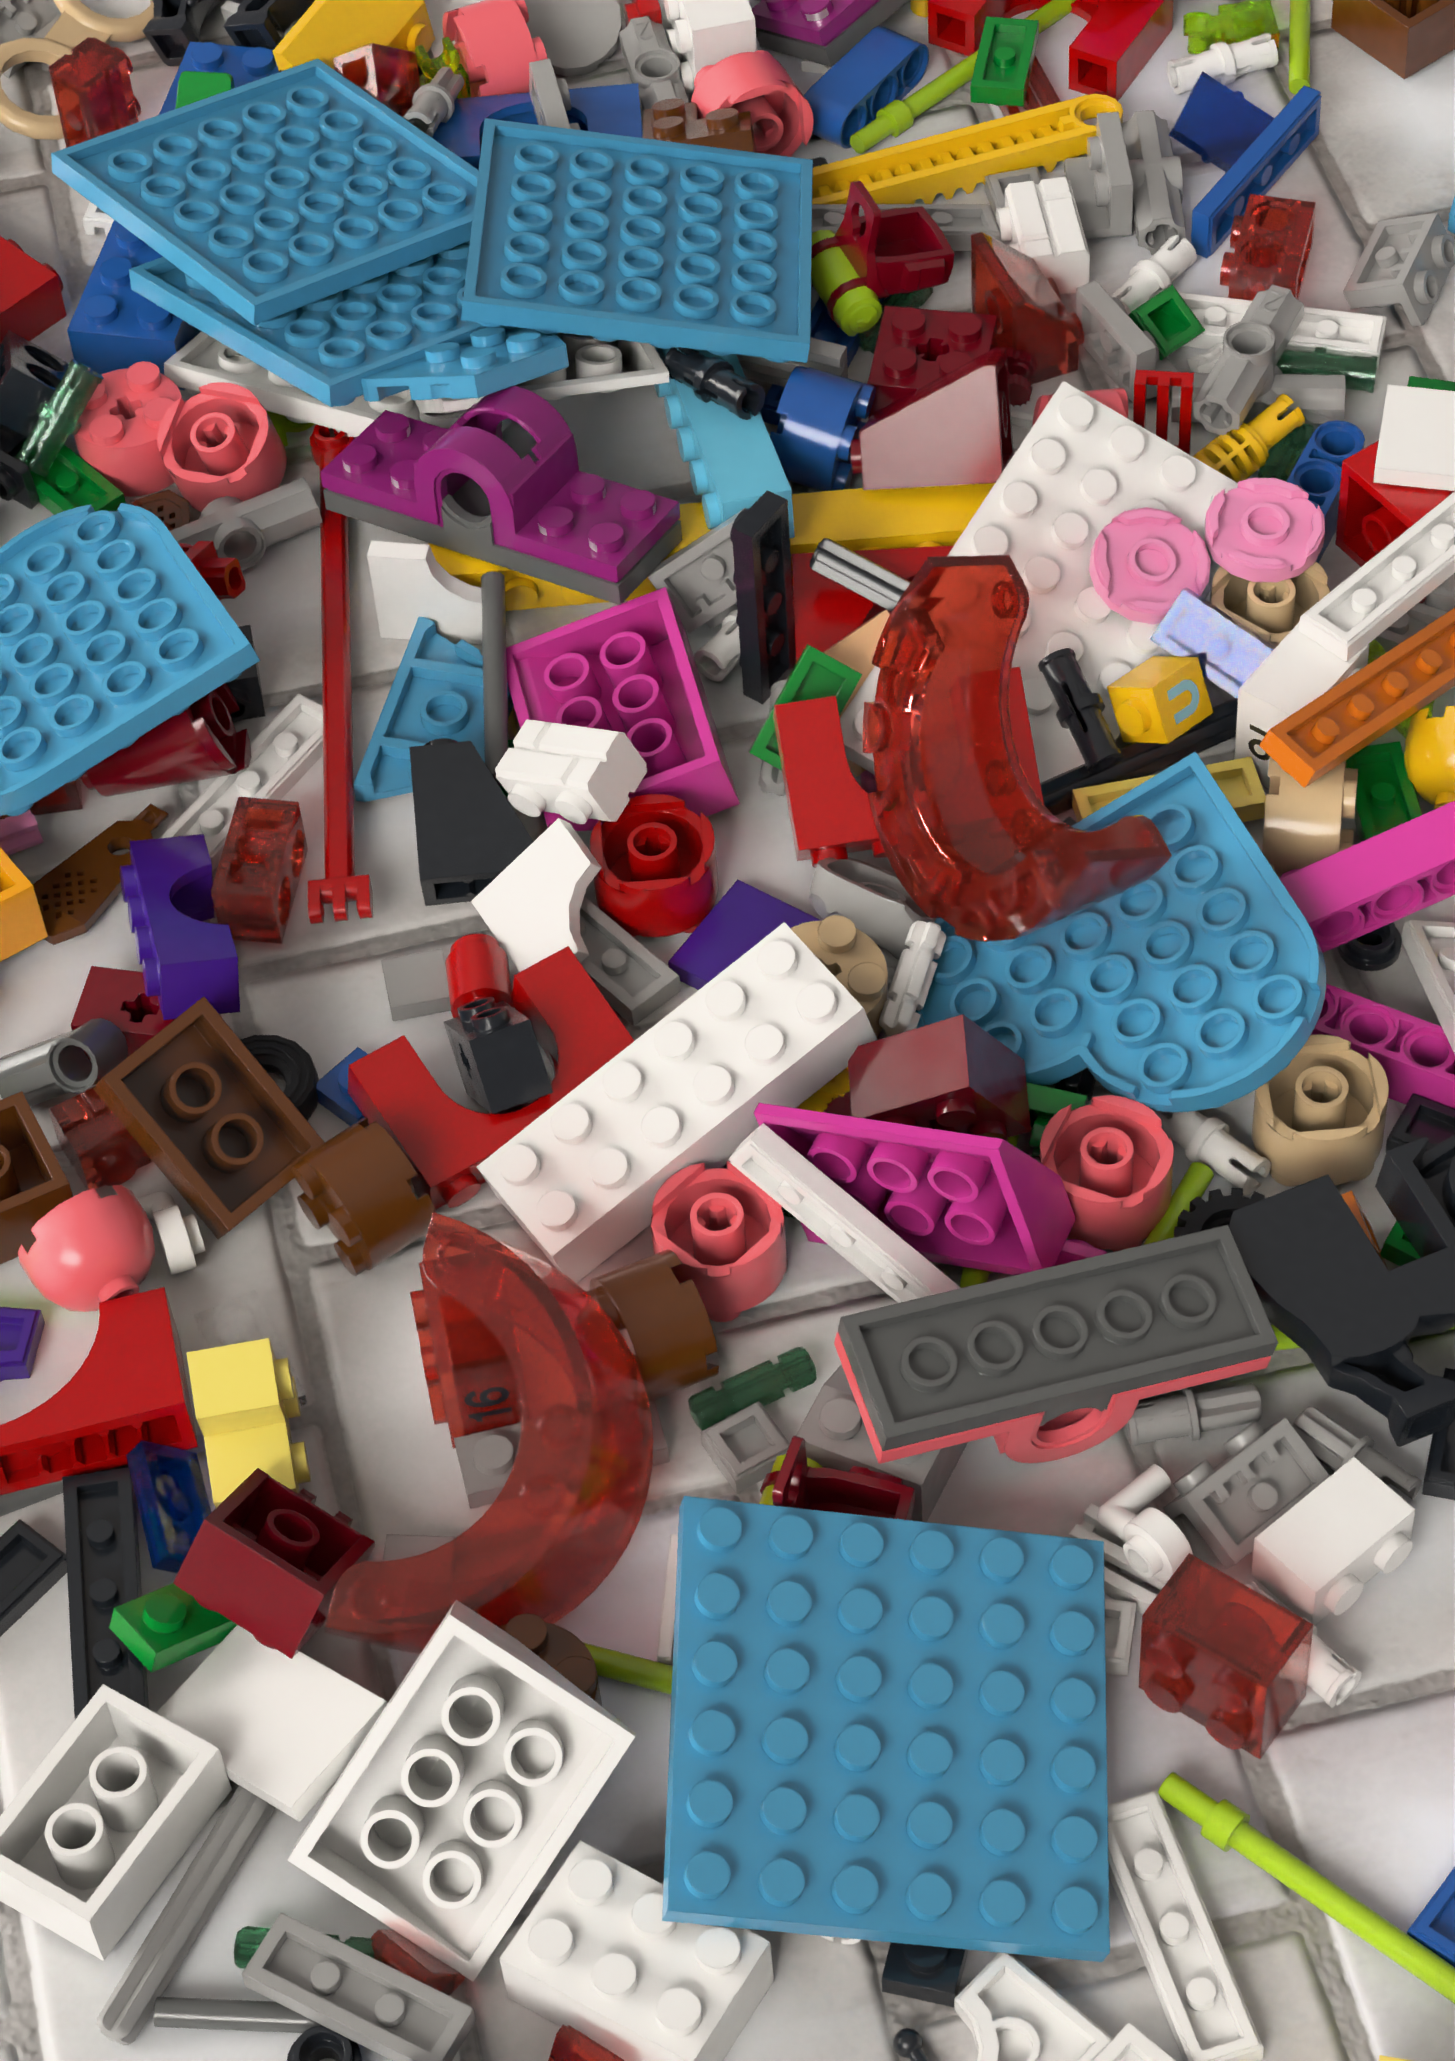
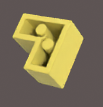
(244, 1415)

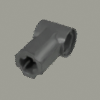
(61, 1064)

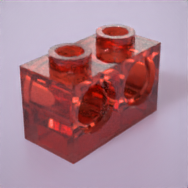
(1269, 246)
(260, 869)

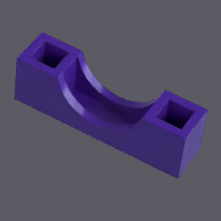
(167, 904)

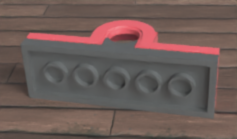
(1054, 1351)

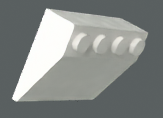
(591, 369)
(462, 1792)

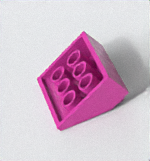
(633, 676)
(939, 1190)

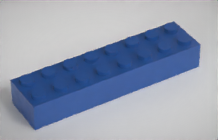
(112, 322)

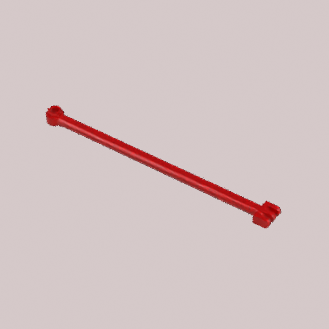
(339, 835)

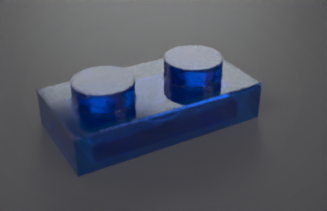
(1223, 645)
(169, 1500)

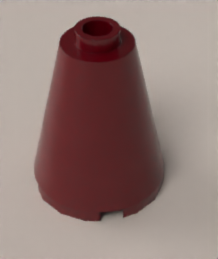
(178, 751)

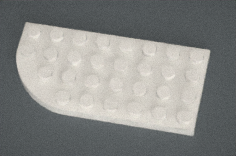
(1046, 512)

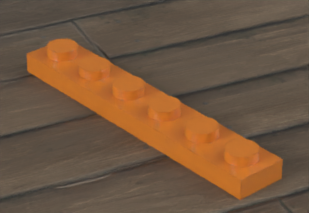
(1366, 704)

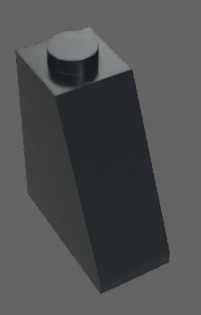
(461, 822)

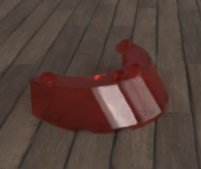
(948, 775)
(575, 1471)

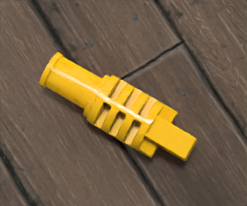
(1246, 449)

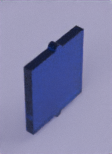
(1218, 122)

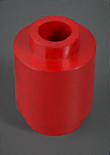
(477, 970)

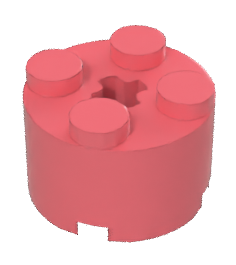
(494, 45)
(763, 87)
(123, 427)
(221, 445)
(1112, 1168)
(723, 1234)

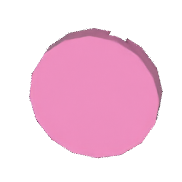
(1264, 530)
(1146, 562)

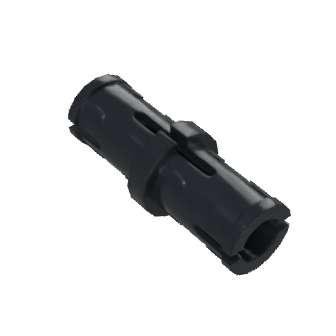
(715, 381)
(1080, 710)

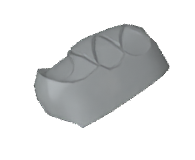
(868, 898)

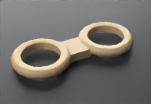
(70, 29)

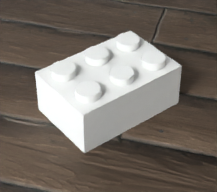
(106, 1820)
(625, 1977)

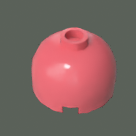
(90, 1250)

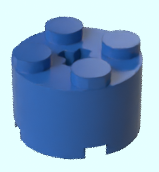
(817, 427)

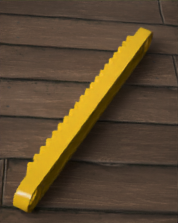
(966, 154)

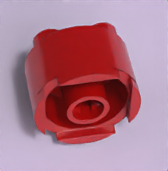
(656, 867)

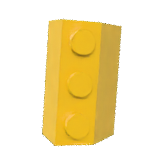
(344, 25)

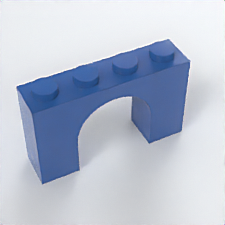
(595, 109)

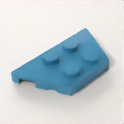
(473, 370)
(430, 699)

